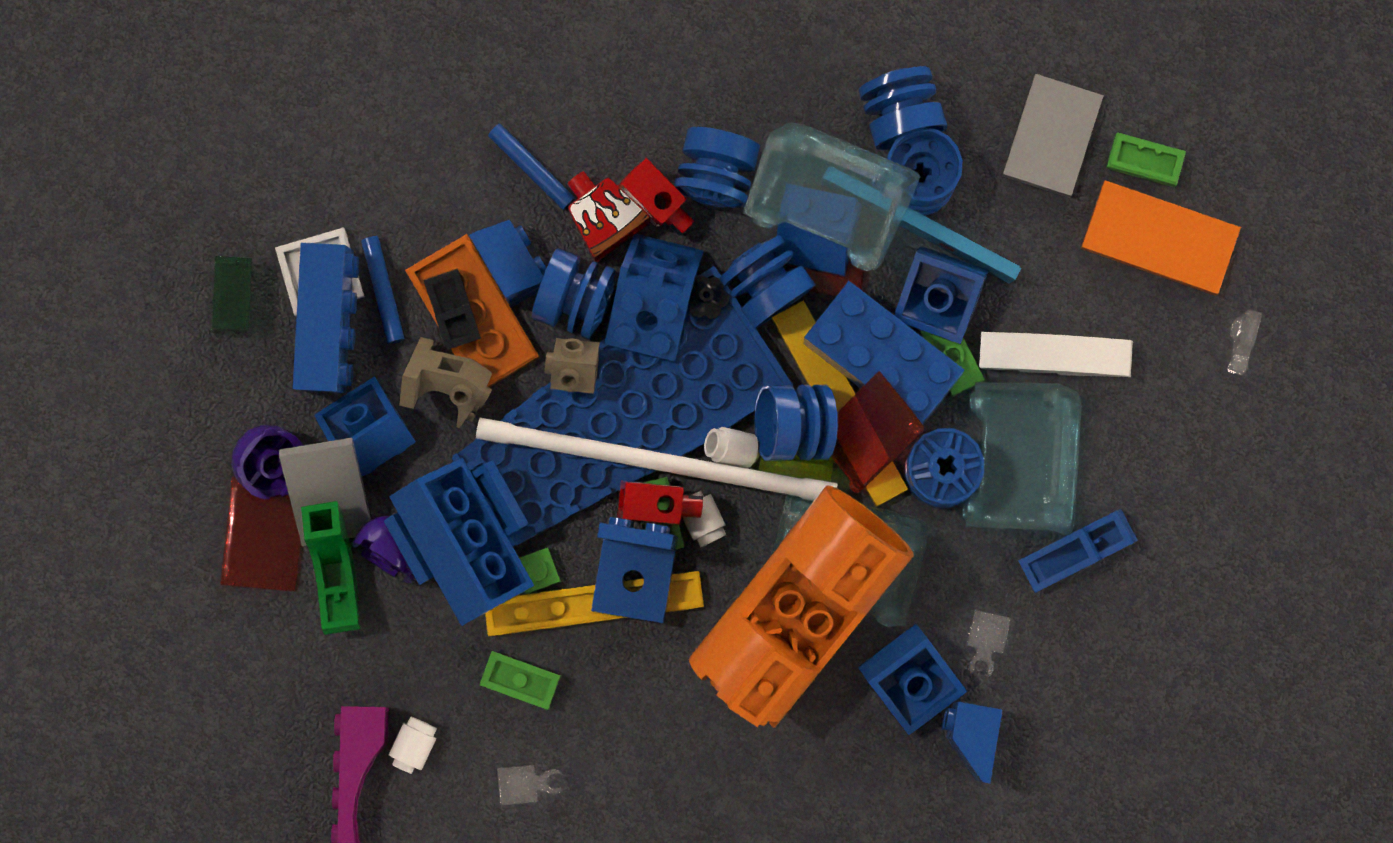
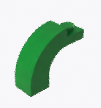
(333, 566)

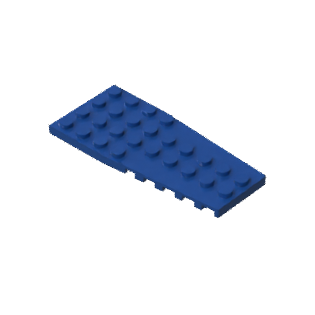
(636, 405)

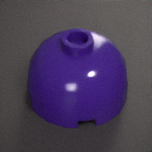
(258, 461)
(382, 549)

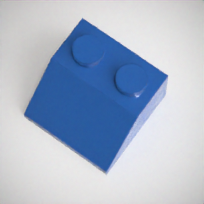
(812, 250)
(509, 261)
(940, 294)
(370, 421)
(912, 679)
(974, 736)

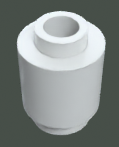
(732, 447)
(709, 526)
(413, 745)

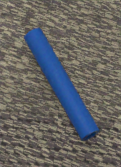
(531, 166)
(383, 290)

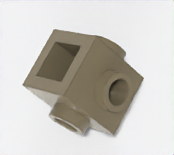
(573, 365)

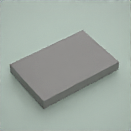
(1052, 135)
(324, 475)

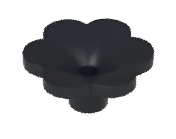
(708, 306)

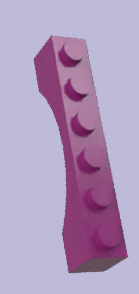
(362, 738)

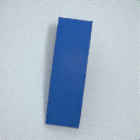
(1078, 550)

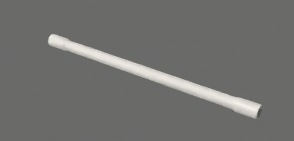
(508, 433)

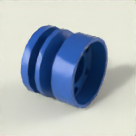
(900, 101)
(936, 159)
(718, 160)
(766, 281)
(573, 294)
(796, 422)
(922, 470)

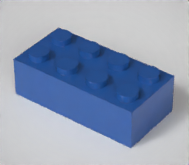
(324, 318)
(866, 338)
(461, 541)

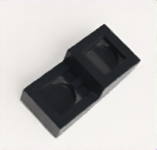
(452, 308)

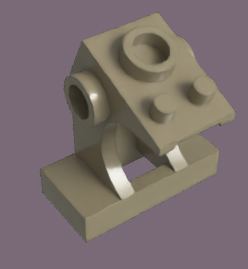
(448, 374)

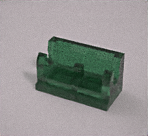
(231, 294)

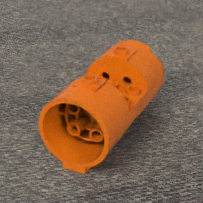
(800, 607)

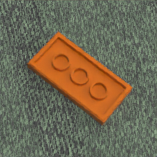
(1160, 238)
(503, 342)

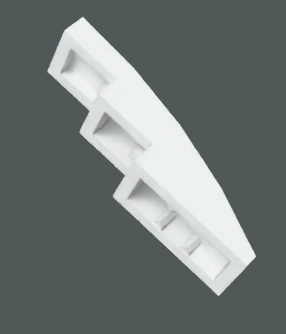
(1056, 354)

